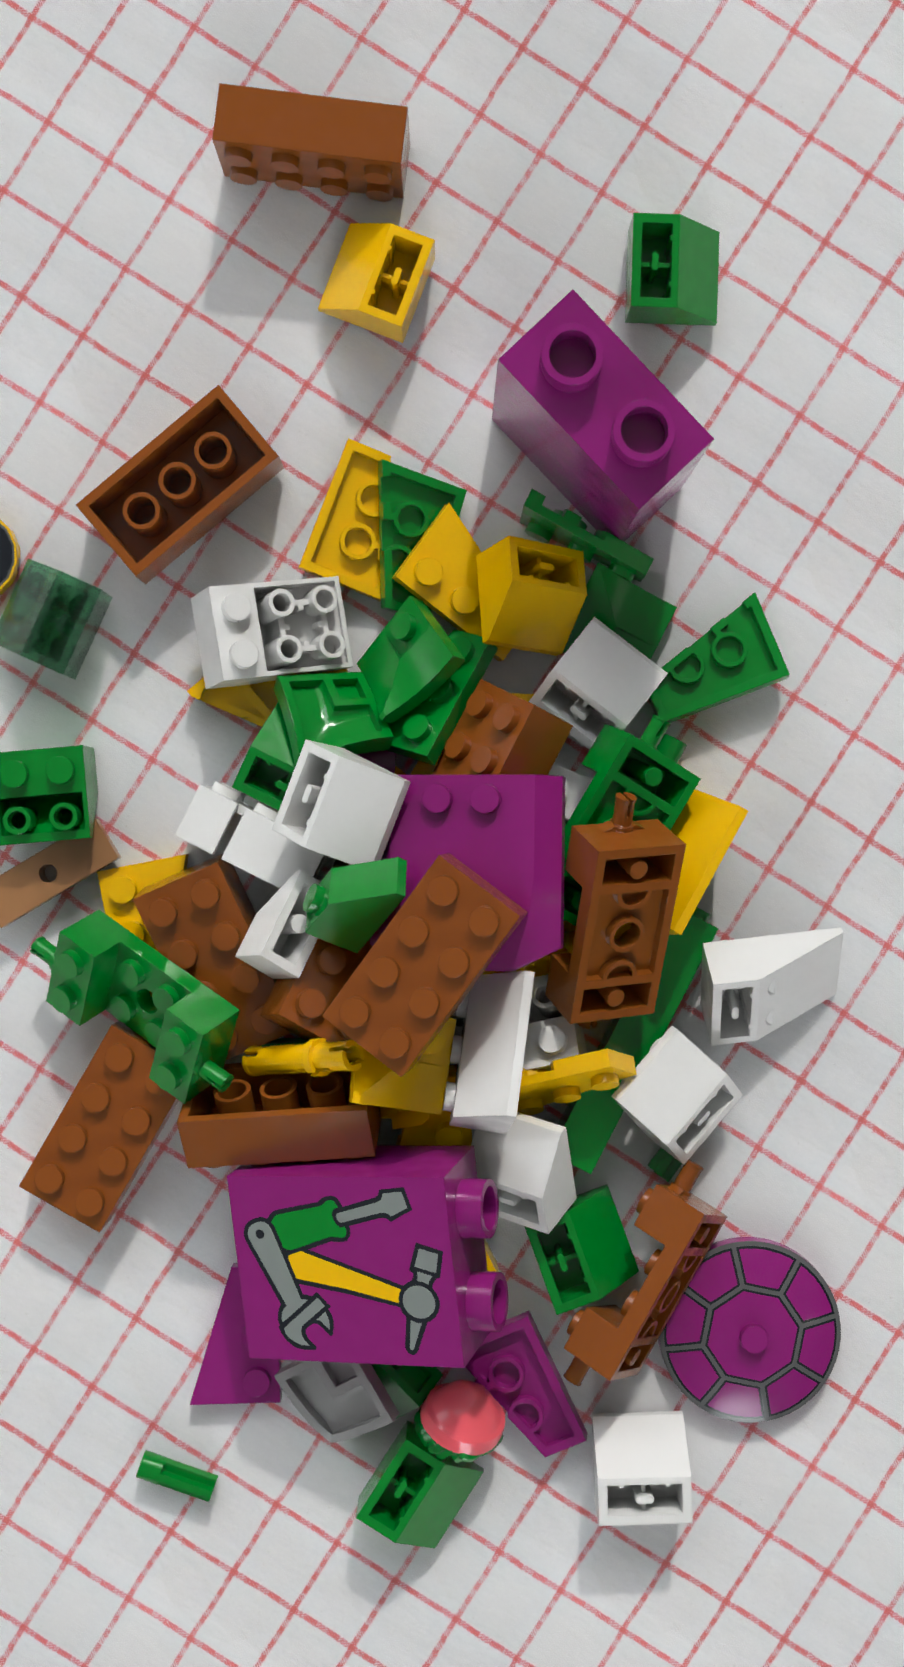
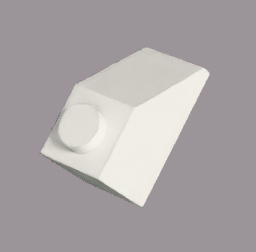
(277, 934)

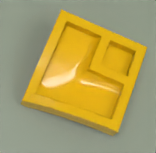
(418, 1090)

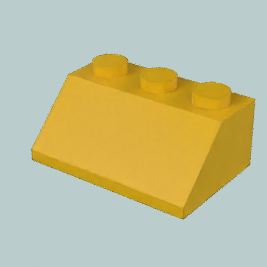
(707, 829)

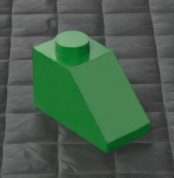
(354, 901)

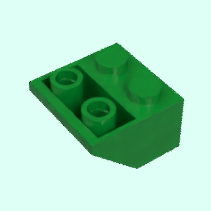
(671, 271)
(268, 763)
(47, 794)
(584, 1252)
(414, 1492)

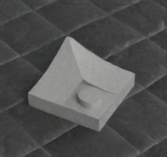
(338, 1397)

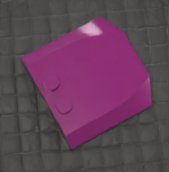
(504, 832)

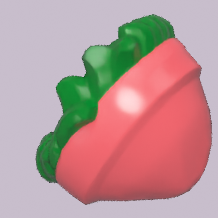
(460, 1421)

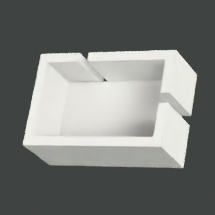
(245, 835)

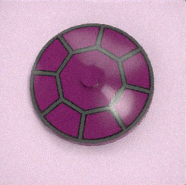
(752, 1332)

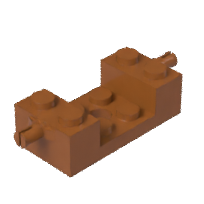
(626, 877)
(620, 1339)

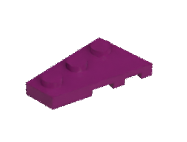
(227, 1370)
(528, 1386)

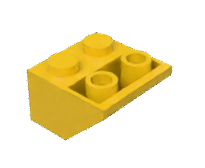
(379, 278)
(530, 594)

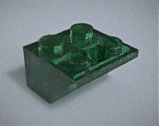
(52, 618)

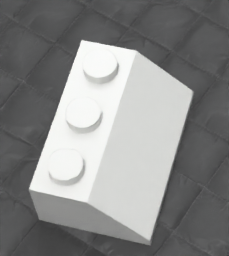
(490, 1052)

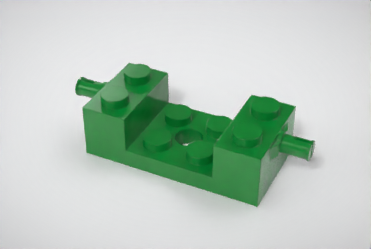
(633, 767)
(113, 970)

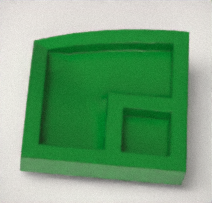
(624, 609)
(408, 660)
(331, 711)

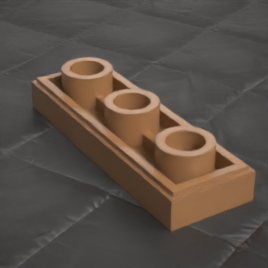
(27, 886)

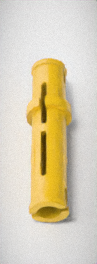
(311, 1057)

